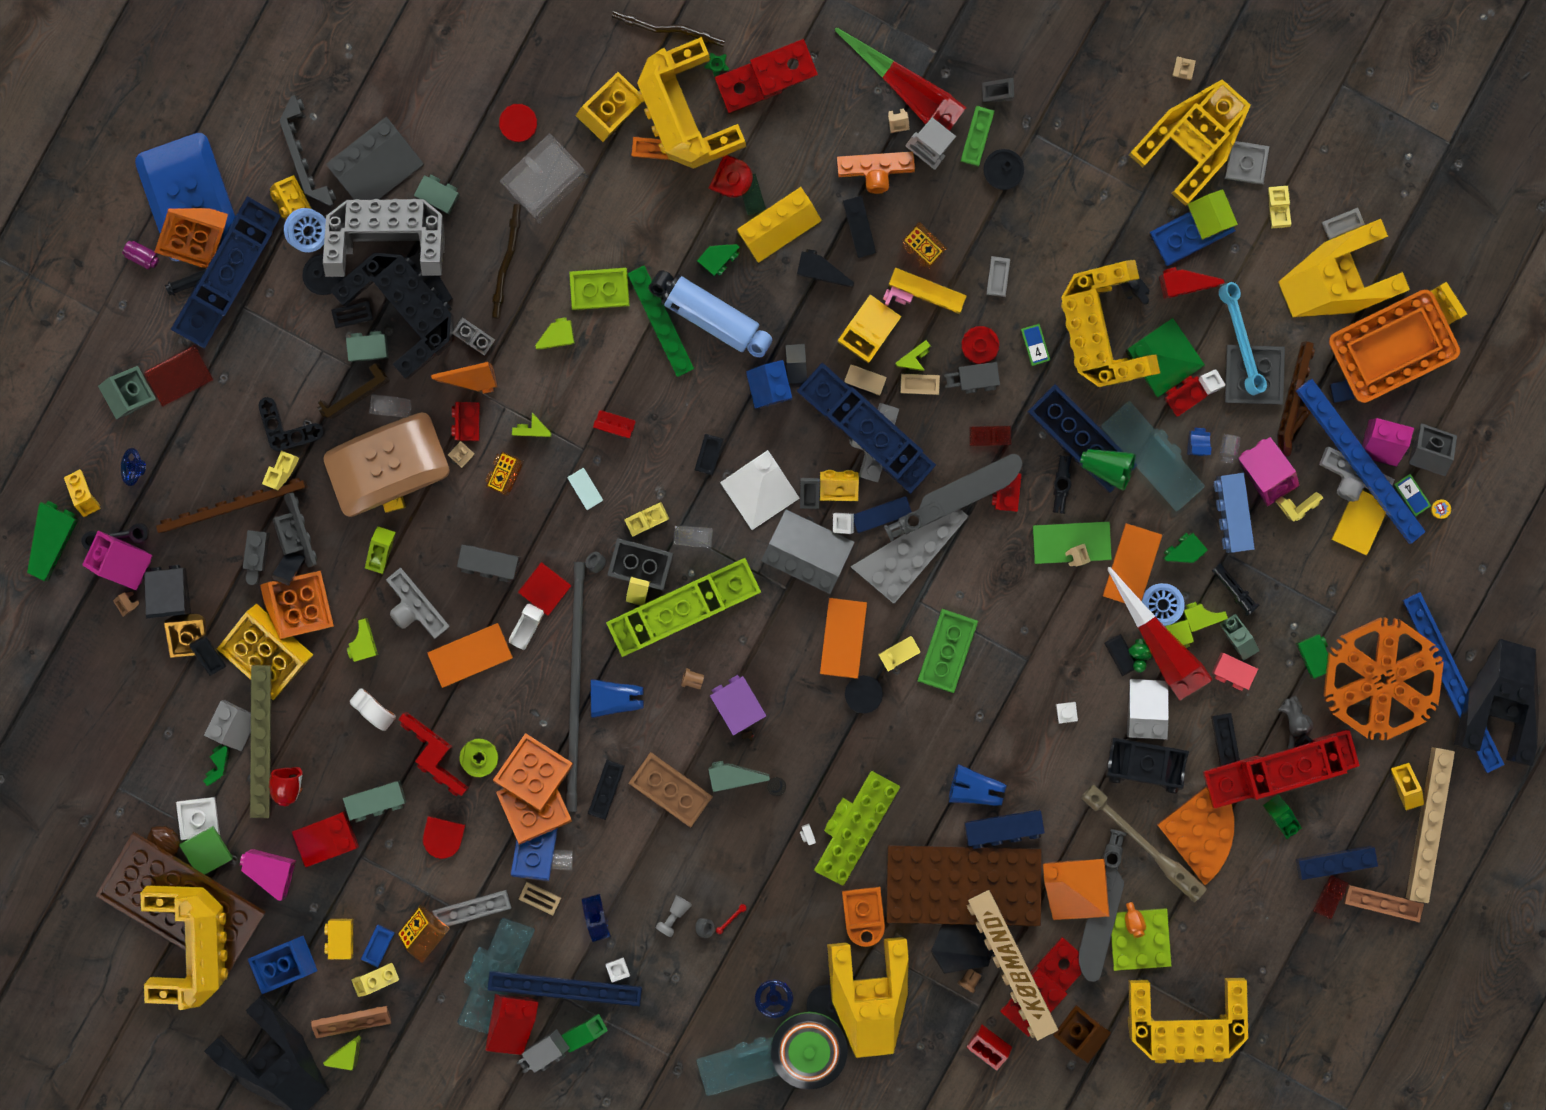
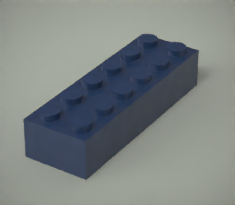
(1071, 428)

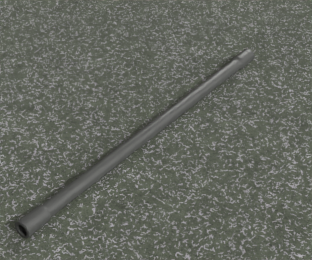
(579, 577)

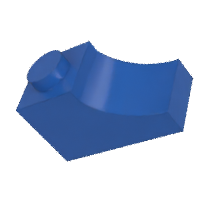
(1199, 442)

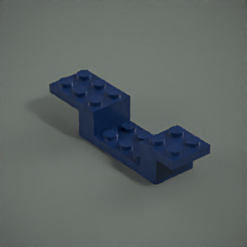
(226, 272)
(867, 427)

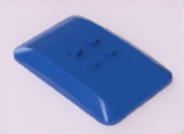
(183, 177)

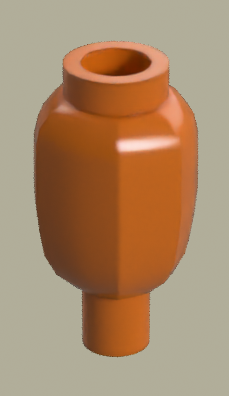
(1134, 921)

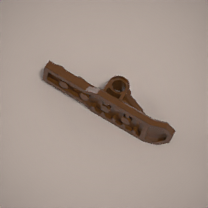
(1295, 410)

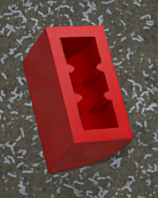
(989, 1047)

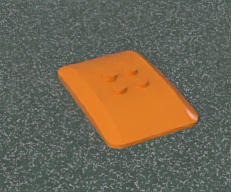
(1394, 346)

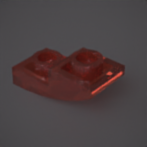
(990, 435)
(1330, 897)

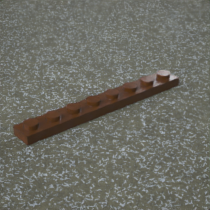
(223, 508)

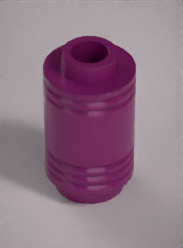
(140, 255)

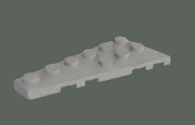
(903, 559)

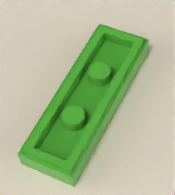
(977, 136)

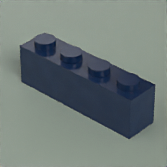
(1004, 827)
(1336, 862)

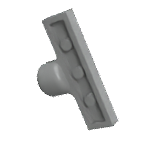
(870, 467)
(1351, 484)
(414, 606)

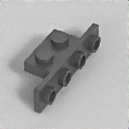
(292, 531)

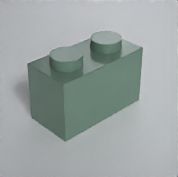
(437, 194)
(367, 347)

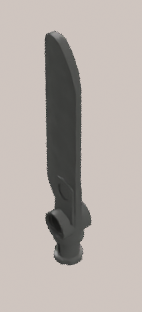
(960, 494)
(1099, 929)

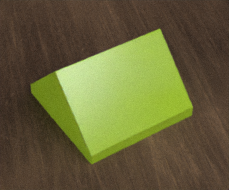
(1212, 214)
(346, 1056)

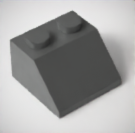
(1433, 449)

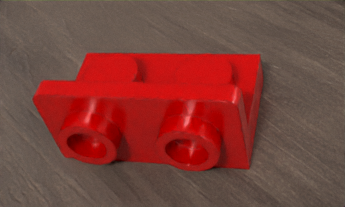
(1185, 396)
(466, 421)
(614, 424)
(1008, 497)

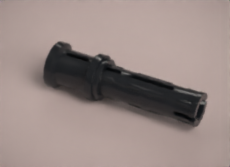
(1241, 596)

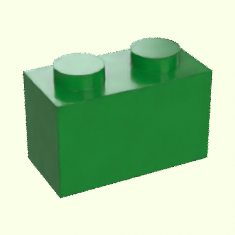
(1314, 654)

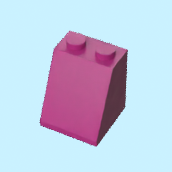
(1387, 441)
(1269, 471)
(117, 560)
(269, 871)

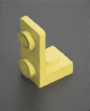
(1298, 513)
(899, 653)
(375, 980)

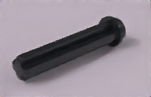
(184, 283)

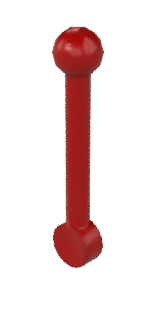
(742, 908)

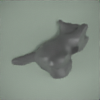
(1298, 721)

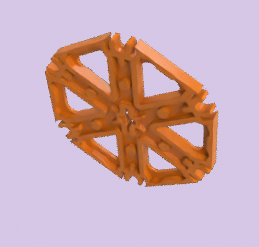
(1384, 664)

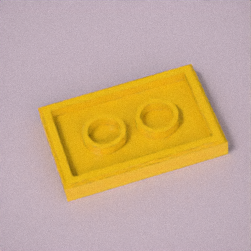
(1359, 523)

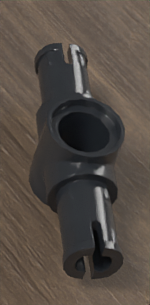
(1063, 473)

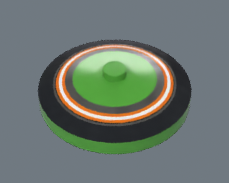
(809, 1050)

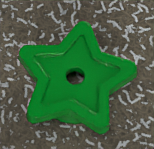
(717, 59)

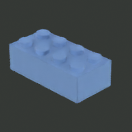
(1234, 513)

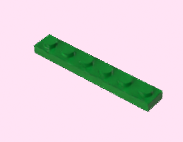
(661, 322)

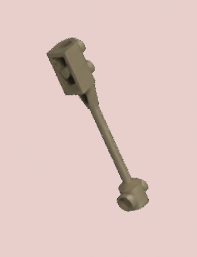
(1173, 870)

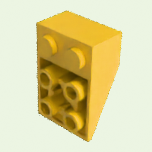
(869, 329)

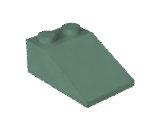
(730, 776)

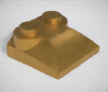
(182, 631)

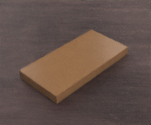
(670, 789)

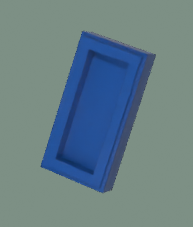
(377, 945)

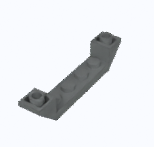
(292, 111)

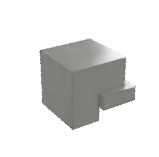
(931, 143)

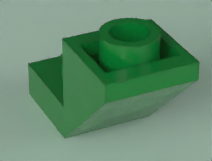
(220, 759)
(584, 1033)

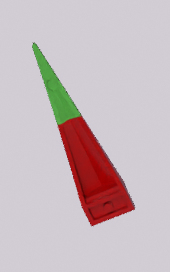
(920, 95)

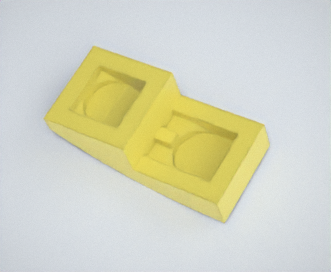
(1279, 207)
(281, 472)
(646, 519)
(637, 591)

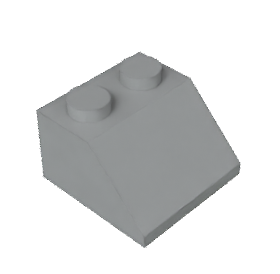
(230, 725)

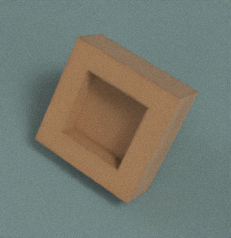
(124, 604)

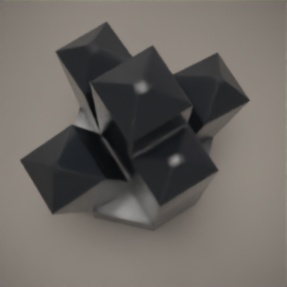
(1137, 288)

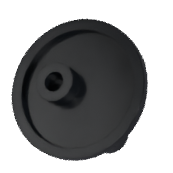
(1003, 169)
(315, 278)
(821, 1002)

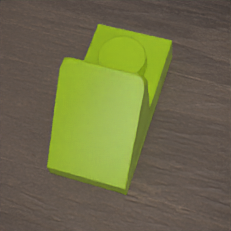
(910, 362)
(537, 429)

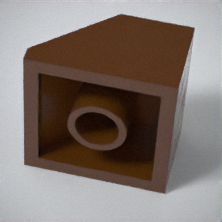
(1082, 1034)

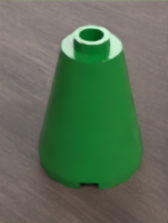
(1110, 466)

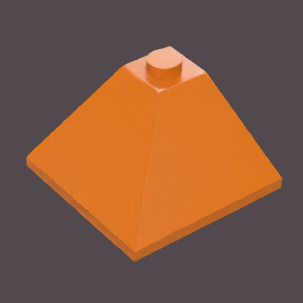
(191, 235)
(474, 377)
(298, 607)
(1077, 889)

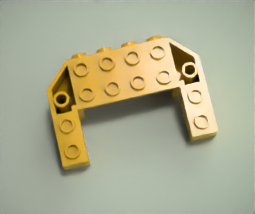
(671, 113)
(1088, 327)
(203, 943)
(1189, 1038)

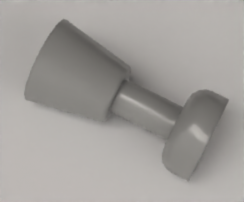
(677, 909)

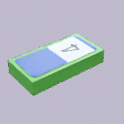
(1035, 344)
(1412, 495)

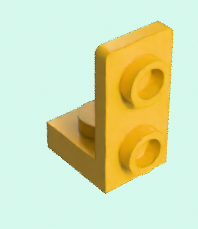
(80, 493)

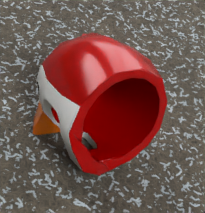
(285, 789)

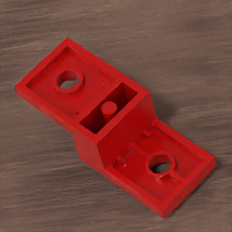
(766, 76)
(433, 754)
(1050, 980)

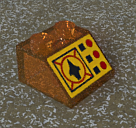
(923, 245)
(504, 473)
(422, 933)

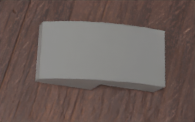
(473, 336)

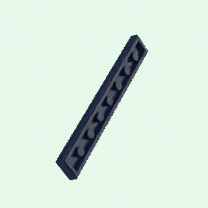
(564, 988)

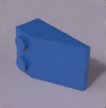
(282, 964)

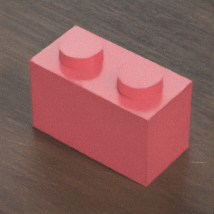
(1235, 671)

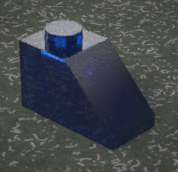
(595, 918)

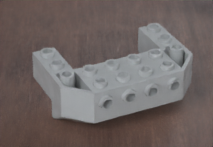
(383, 221)

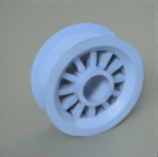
(290, 234)
(1177, 596)

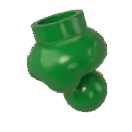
(1140, 652)

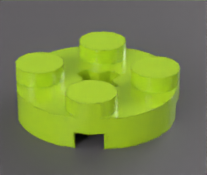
(485, 766)

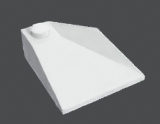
(759, 490)

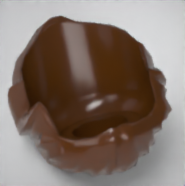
(165, 839)

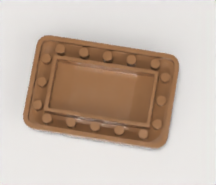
(386, 464)

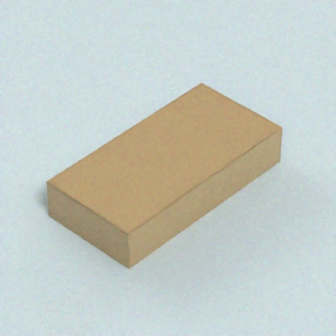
(865, 379)
(920, 384)

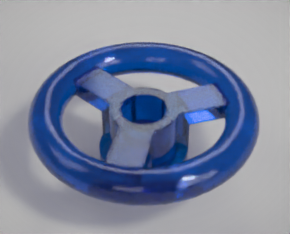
(135, 467)
(762, 1007)

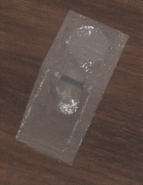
(390, 406)
(693, 536)

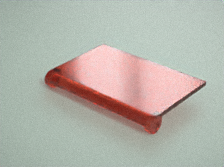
(178, 375)

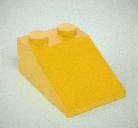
(609, 107)

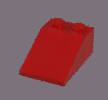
(1182, 282)
(325, 839)
(511, 1024)

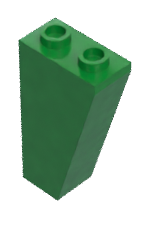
(49, 539)

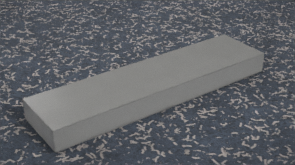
(473, 908)

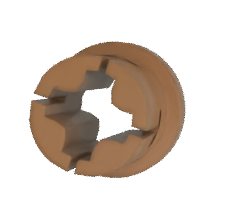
(692, 679)
(970, 980)

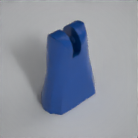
(613, 698)
(974, 788)

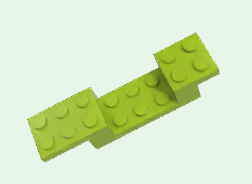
(683, 607)

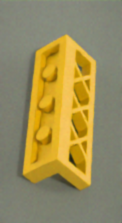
(927, 290)

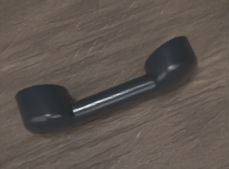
(138, 533)

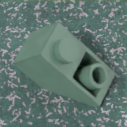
(1239, 637)

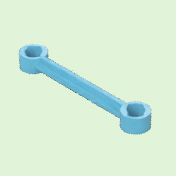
(1231, 301)

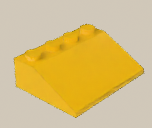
(257, 643)

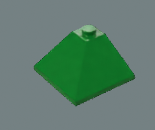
(1174, 355)

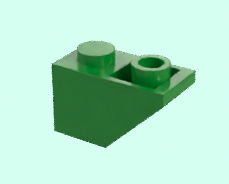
(717, 257)
(1187, 550)
(1282, 816)

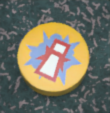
(1441, 509)

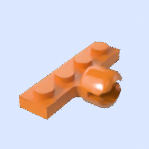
(876, 168)

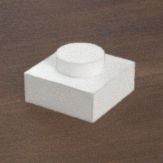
(1211, 382)
(843, 523)
(1066, 712)
(807, 835)
(617, 969)

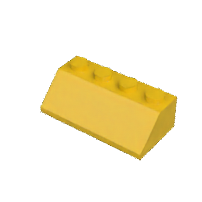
(779, 224)

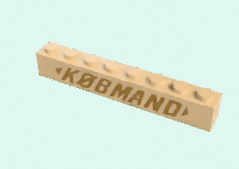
(1430, 825)
(1013, 965)

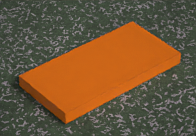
(1133, 561)
(843, 638)
(470, 655)

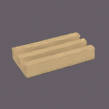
(532, 903)

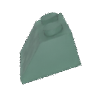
(126, 392)

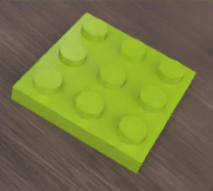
(1142, 952)

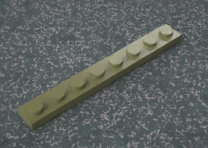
(260, 741)

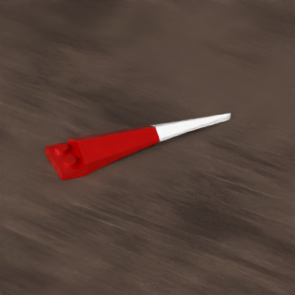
(1177, 664)

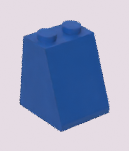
(769, 384)

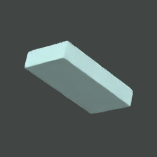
(585, 488)

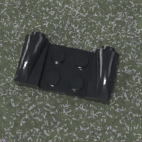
(1146, 764)

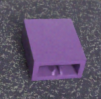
(737, 704)

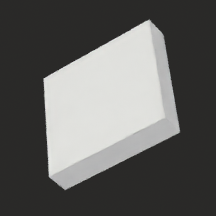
(197, 816)

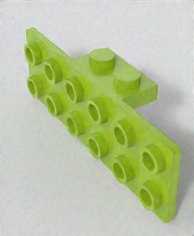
(854, 826)

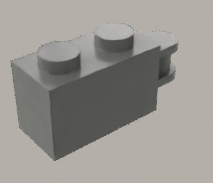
(975, 377)
(255, 555)
(543, 1053)

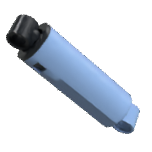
(710, 313)

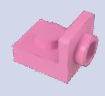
(901, 296)

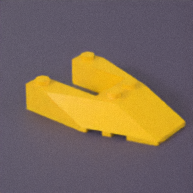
(1204, 129)
(1330, 281)
(870, 1007)

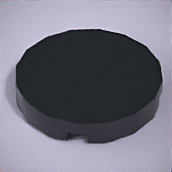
(863, 694)

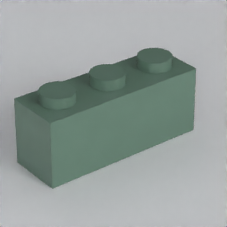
(375, 801)

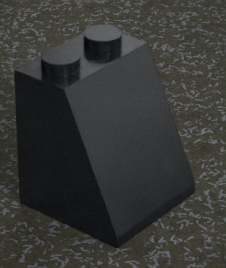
(166, 592)

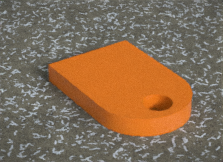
(864, 913)

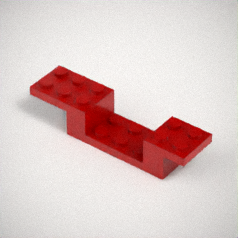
(1281, 771)

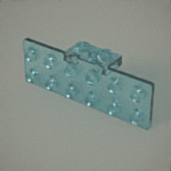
(1154, 455)
(504, 956)
(737, 1066)

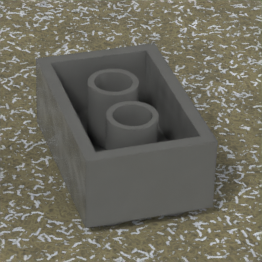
(488, 563)
(641, 563)

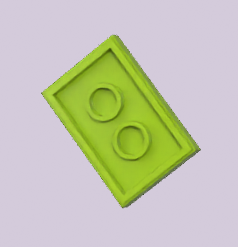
(599, 288)

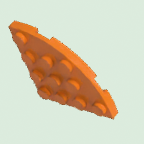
(1201, 834)

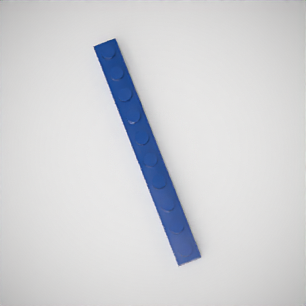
(1360, 461)
(1451, 676)

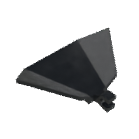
(960, 948)

